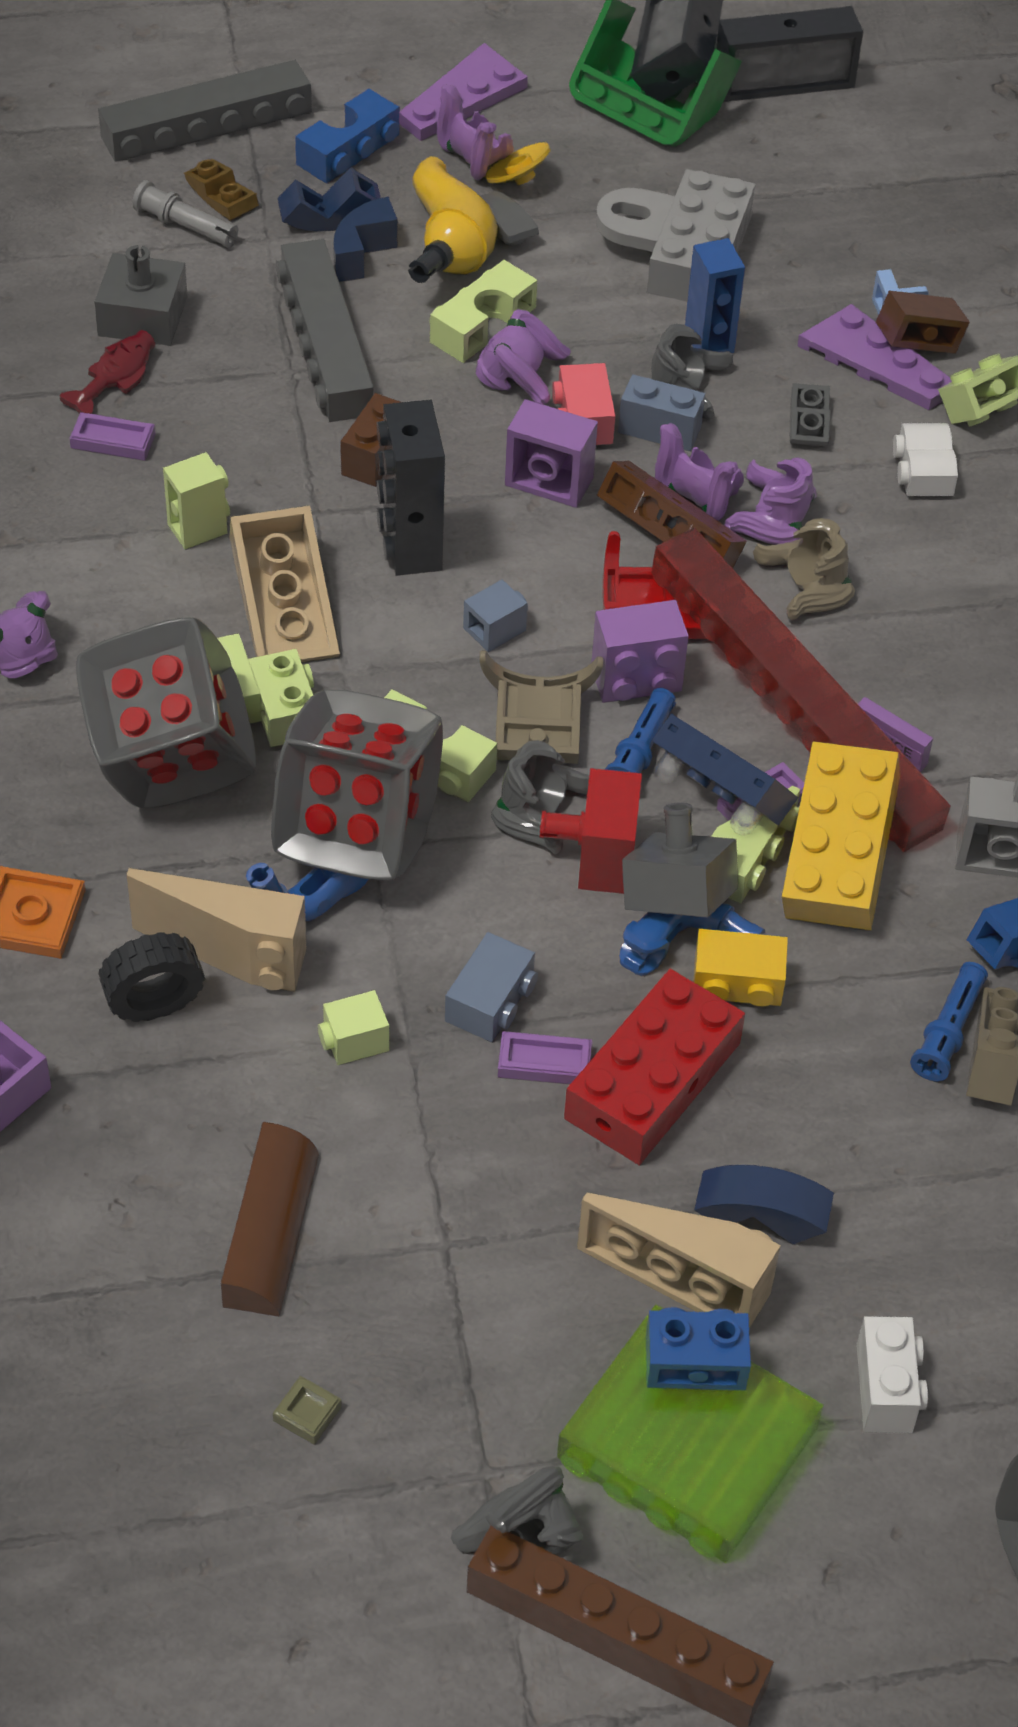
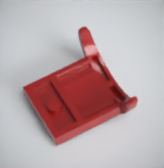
(635, 586)

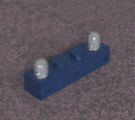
(730, 773)

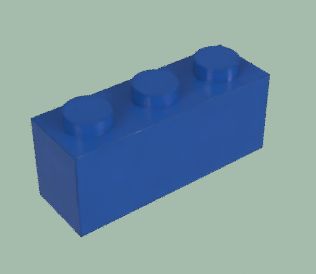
(715, 294)

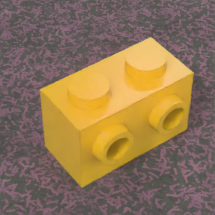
(741, 966)

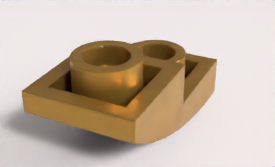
(218, 188)

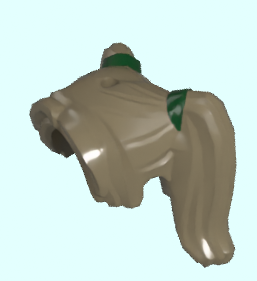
(816, 564)

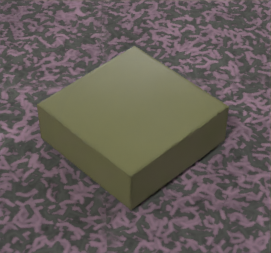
(307, 1410)

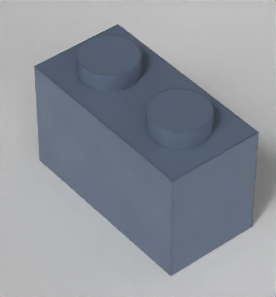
(653, 403)
(490, 987)

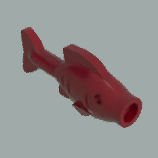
(119, 366)

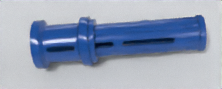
(635, 752)
(968, 984)

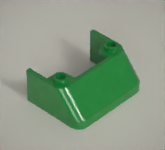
(605, 83)

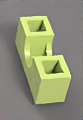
(463, 321)
(466, 758)

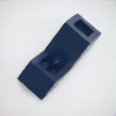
(317, 212)
(362, 231)
(777, 1198)

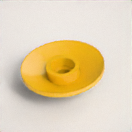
(519, 164)

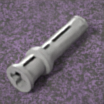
(171, 209)

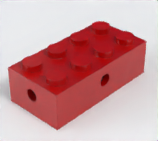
(654, 1066)

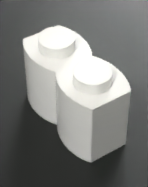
(926, 459)

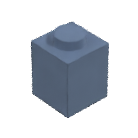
(495, 615)

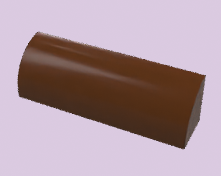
(269, 1221)

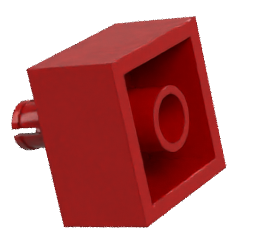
(604, 829)

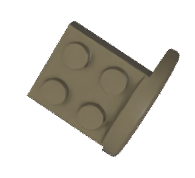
(539, 708)

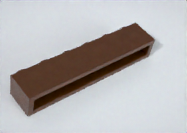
(619, 1627)

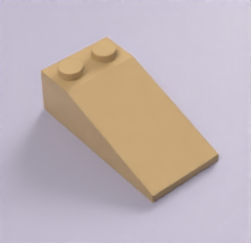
(283, 583)
(231, 926)
(681, 1254)

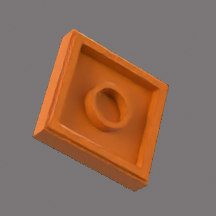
(37, 911)

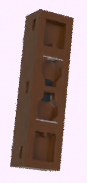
(664, 510)

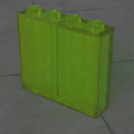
(689, 1455)

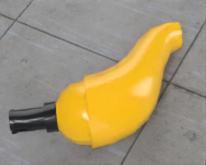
(459, 226)

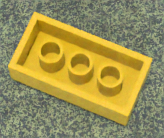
(841, 835)

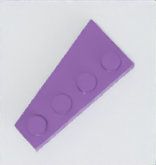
(481, 81)
(859, 342)

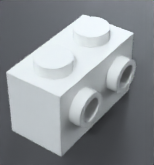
(889, 1374)

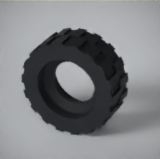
(147, 957)

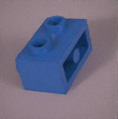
(697, 1349)

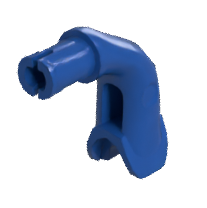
(319, 886)
(650, 937)

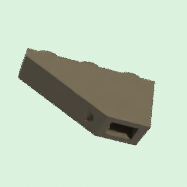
(995, 1047)

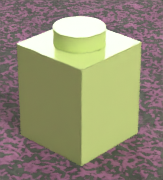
(354, 1028)

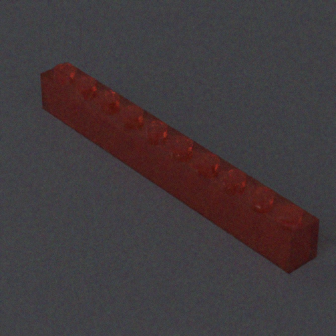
(787, 672)

